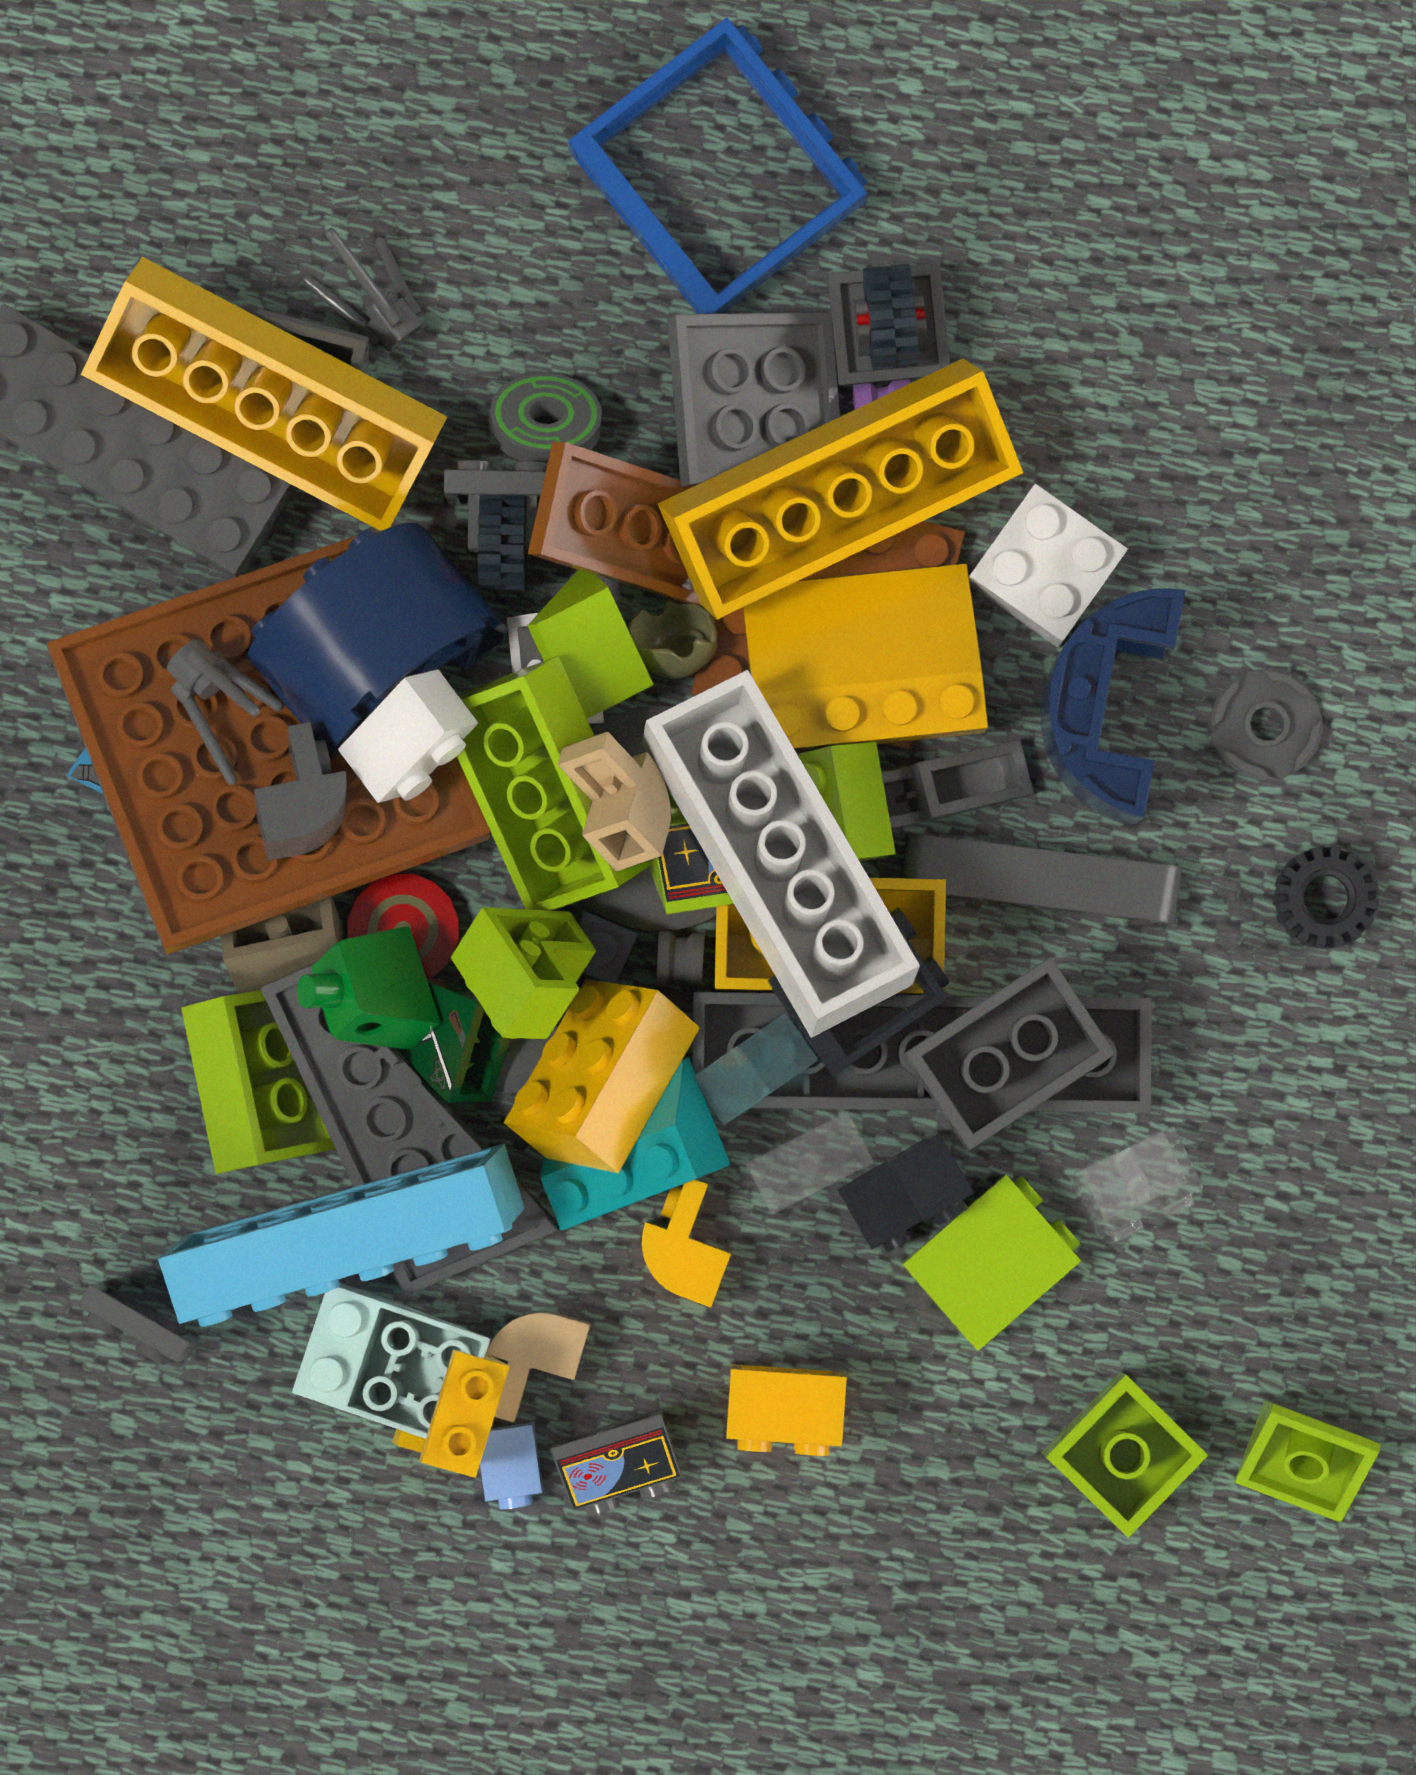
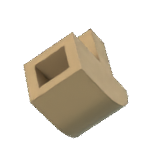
(628, 799)
(538, 1342)

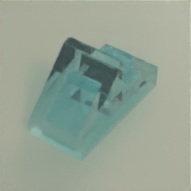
(755, 1069)

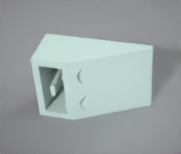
(380, 1358)

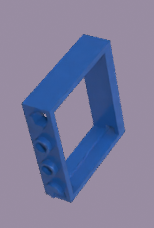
(778, 95)

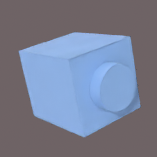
(511, 1466)

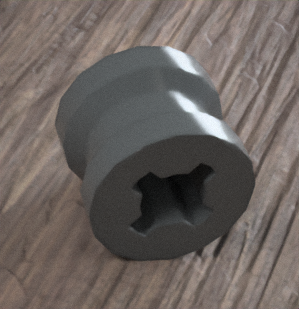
(680, 959)

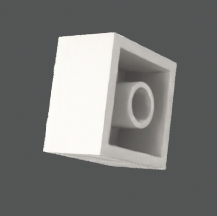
(1046, 565)

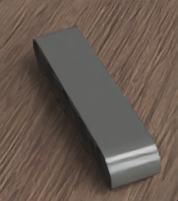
(1045, 878)

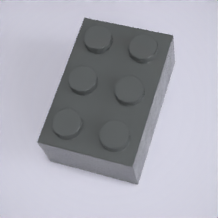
(1009, 1054)

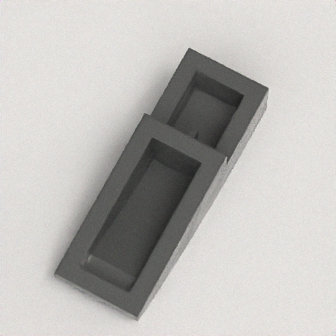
(956, 784)

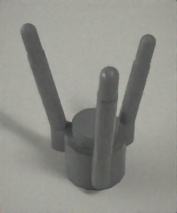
(391, 318)
(204, 674)

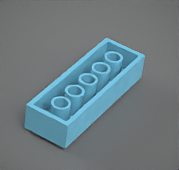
(342, 1235)

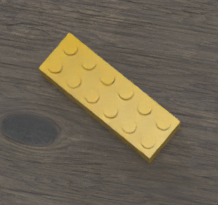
(263, 394)
(840, 488)

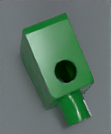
(372, 990)

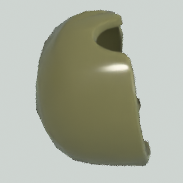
(675, 639)

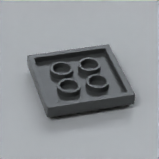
(748, 385)

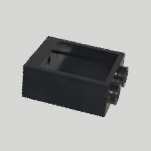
(929, 979)

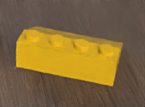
(869, 658)

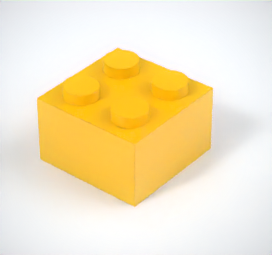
(786, 1408)

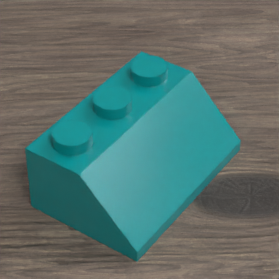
(671, 1150)

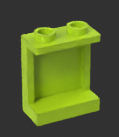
(993, 1260)

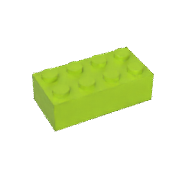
(524, 793)

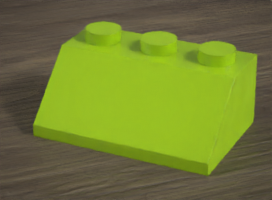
(250, 1085)

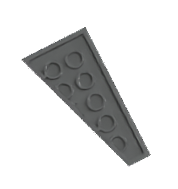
(387, 1122)

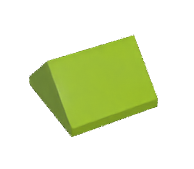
(591, 643)
(1305, 1461)

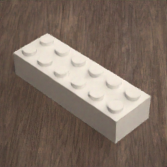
(780, 853)

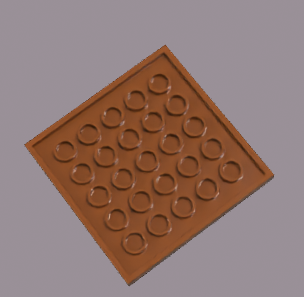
(179, 819)

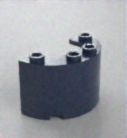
(368, 623)
(1077, 697)

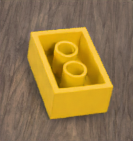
(602, 1075)

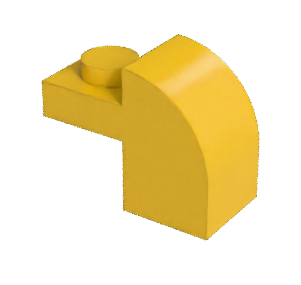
(674, 1258)

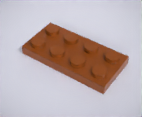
(608, 522)

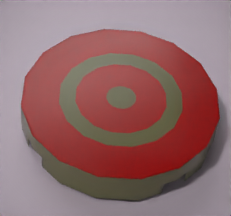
(411, 903)

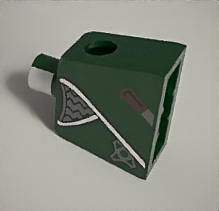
(464, 1051)

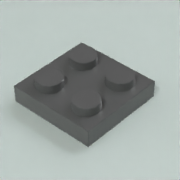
(118, 1313)

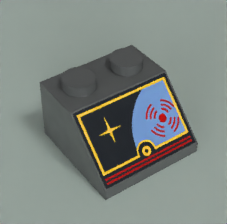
(617, 1461)

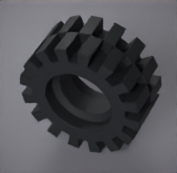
(1358, 886)

